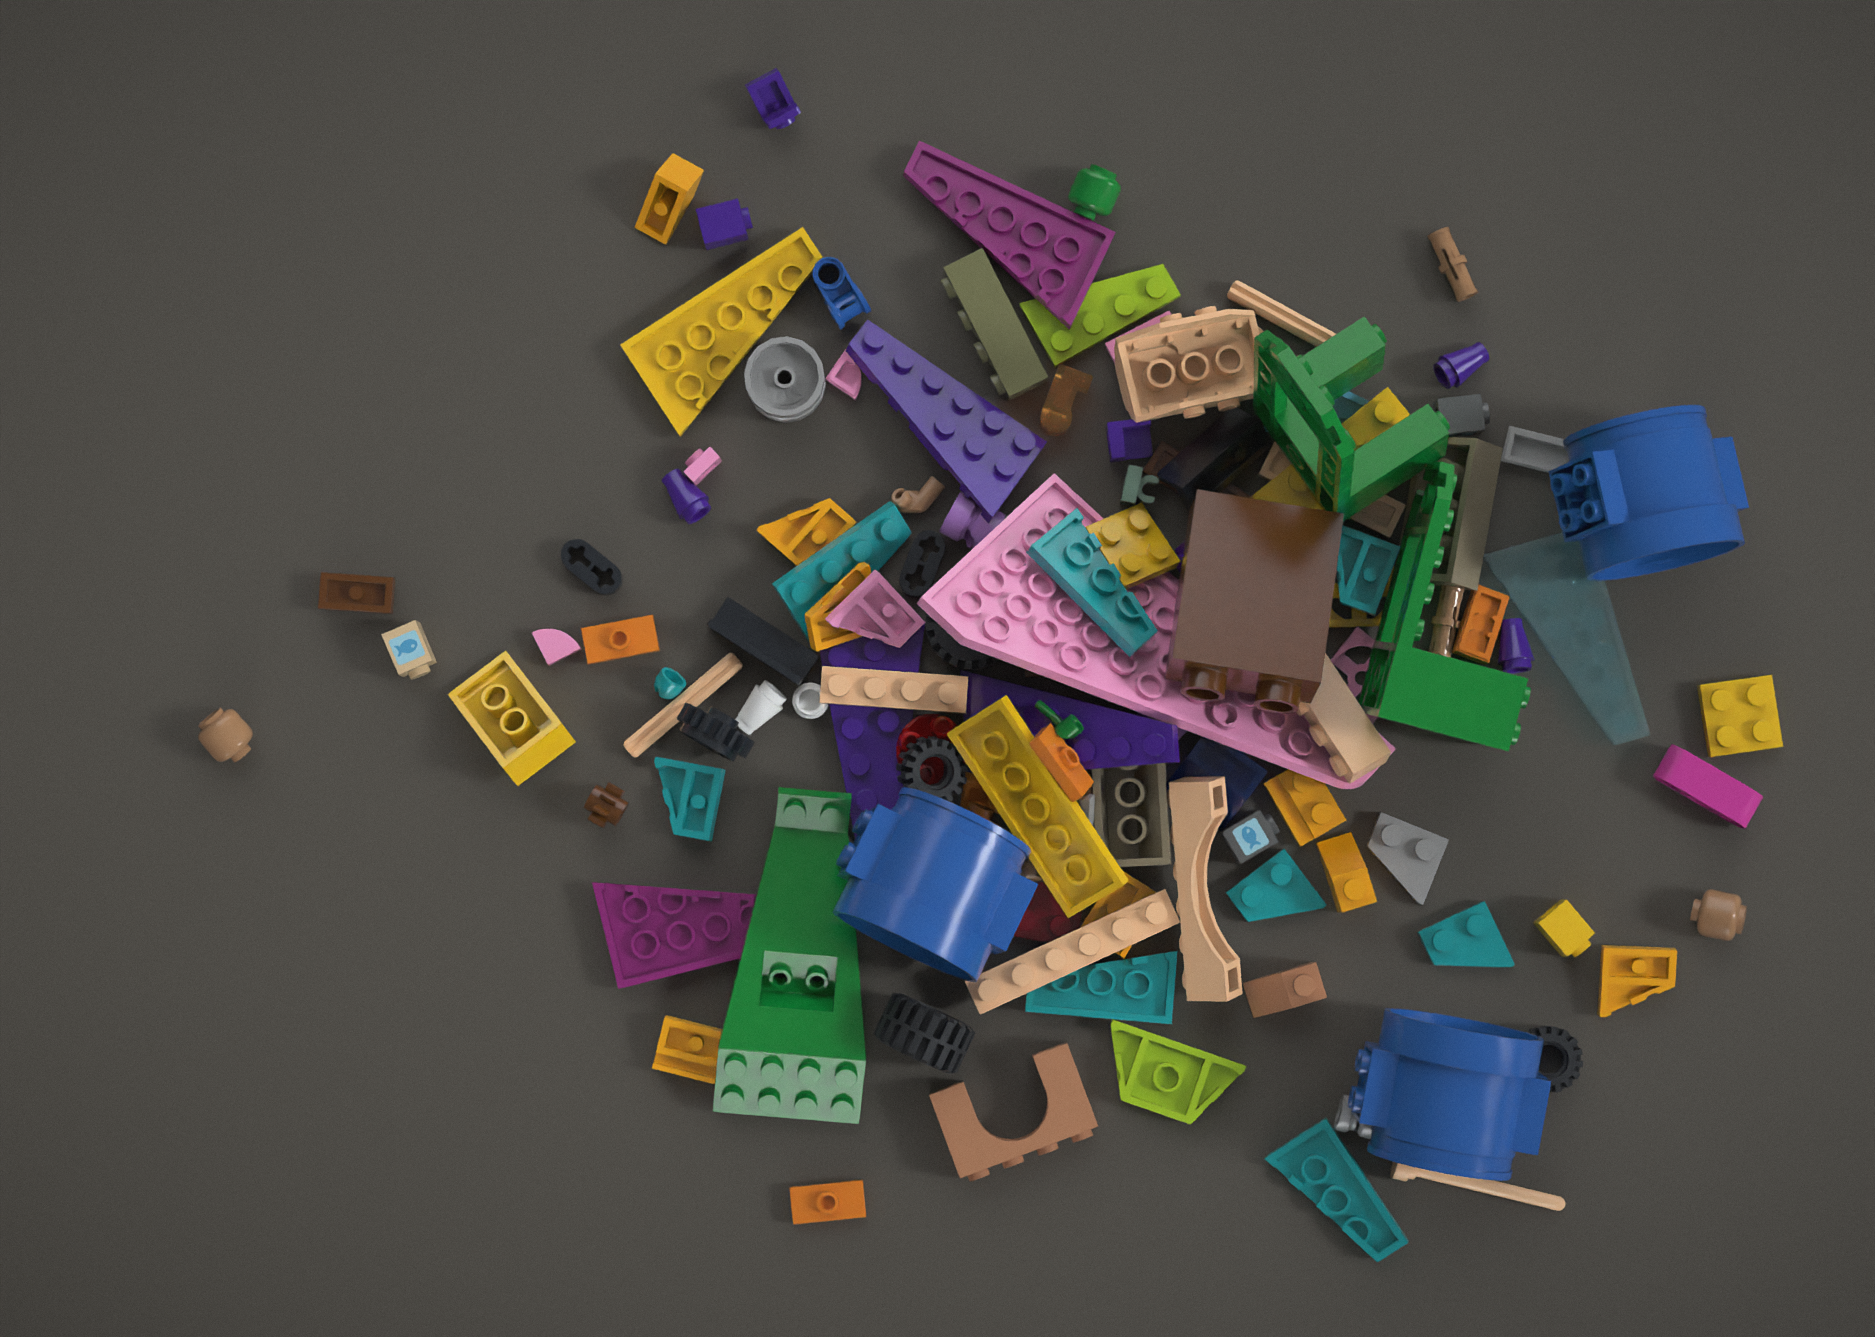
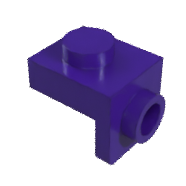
(773, 100)

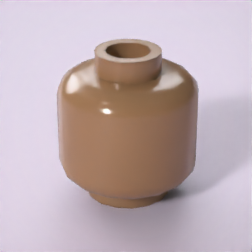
(225, 735)
(1719, 915)

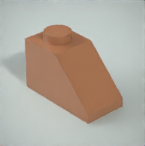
(1284, 989)

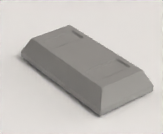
(1533, 450)

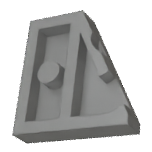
(1407, 853)

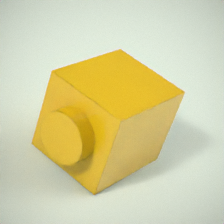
(1565, 929)

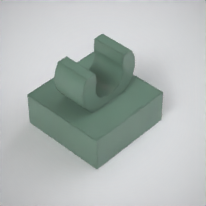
(1133, 486)

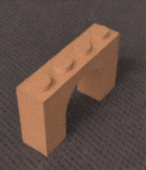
(977, 1149)

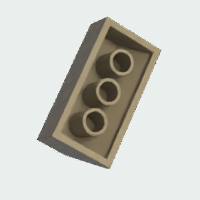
(1472, 502)
(1133, 813)

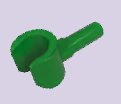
(1066, 728)

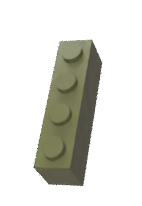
(994, 324)

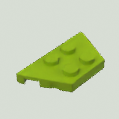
(1168, 1074)

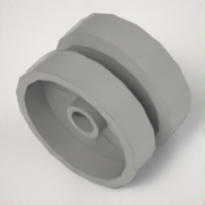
(791, 400)

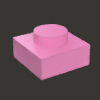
(701, 464)

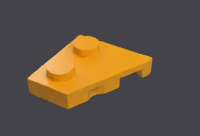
(820, 632)
(1633, 974)

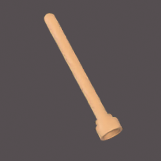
(1496, 1188)

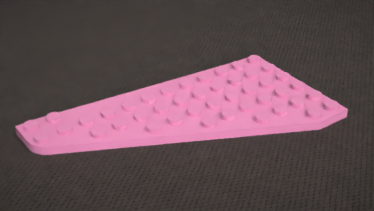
(1017, 613)

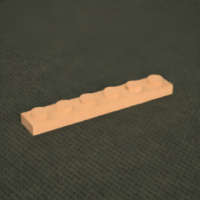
(1073, 951)

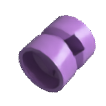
(967, 523)

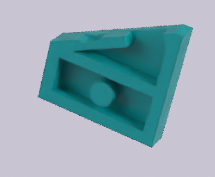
(1363, 569)
(691, 796)
(1274, 890)
(1466, 940)

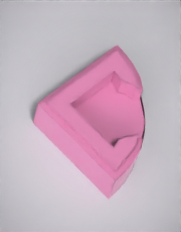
(846, 376)
(555, 644)

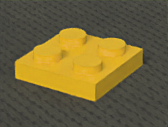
(1134, 545)
(1740, 716)

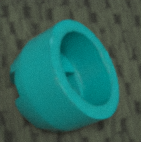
(669, 683)

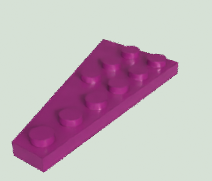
(1031, 238)
(670, 929)

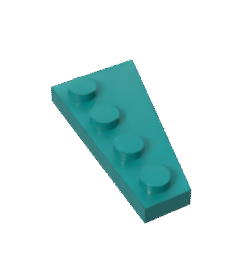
(1117, 990)
(1332, 1179)

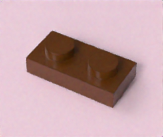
(356, 593)

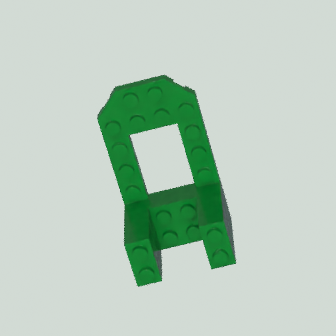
(1296, 408)
(1422, 685)

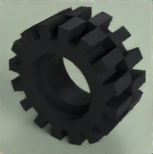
(927, 748)
(1570, 1054)

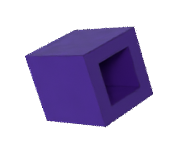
(723, 223)

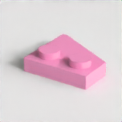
(877, 612)

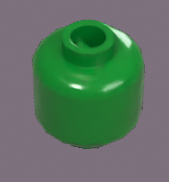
(1094, 192)

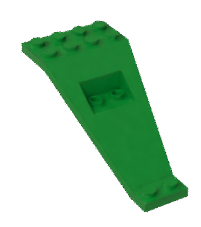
(792, 1040)

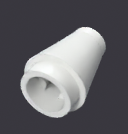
(760, 707)

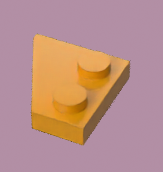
(807, 530)

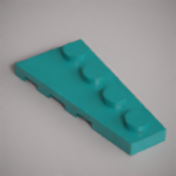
(868, 541)
(1080, 569)

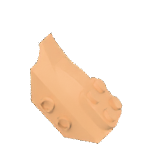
(1187, 364)

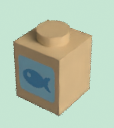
(409, 650)

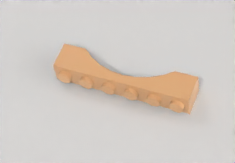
(1210, 963)

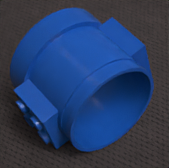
(1649, 493)
(934, 883)
(1451, 1094)

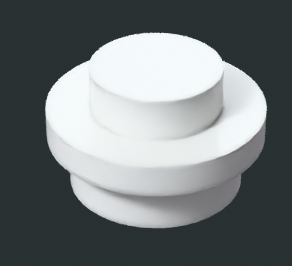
(806, 701)

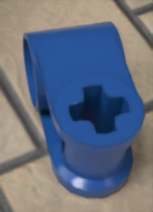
(840, 294)

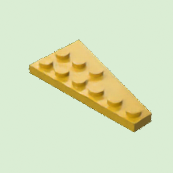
(705, 339)

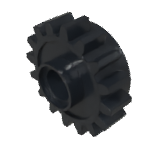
(714, 731)

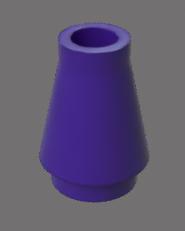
(1459, 365)
(686, 497)
(1514, 648)

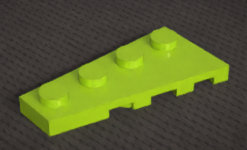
(1104, 312)

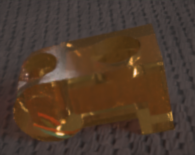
(1056, 412)

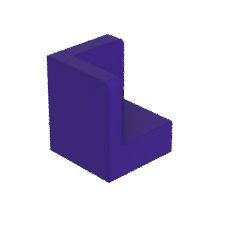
(1128, 440)

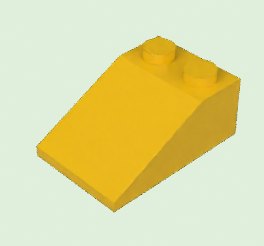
(511, 718)

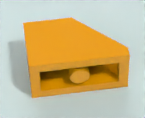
(668, 198)
(1346, 873)

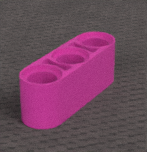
(1708, 786)

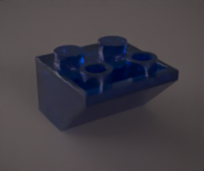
(1216, 759)

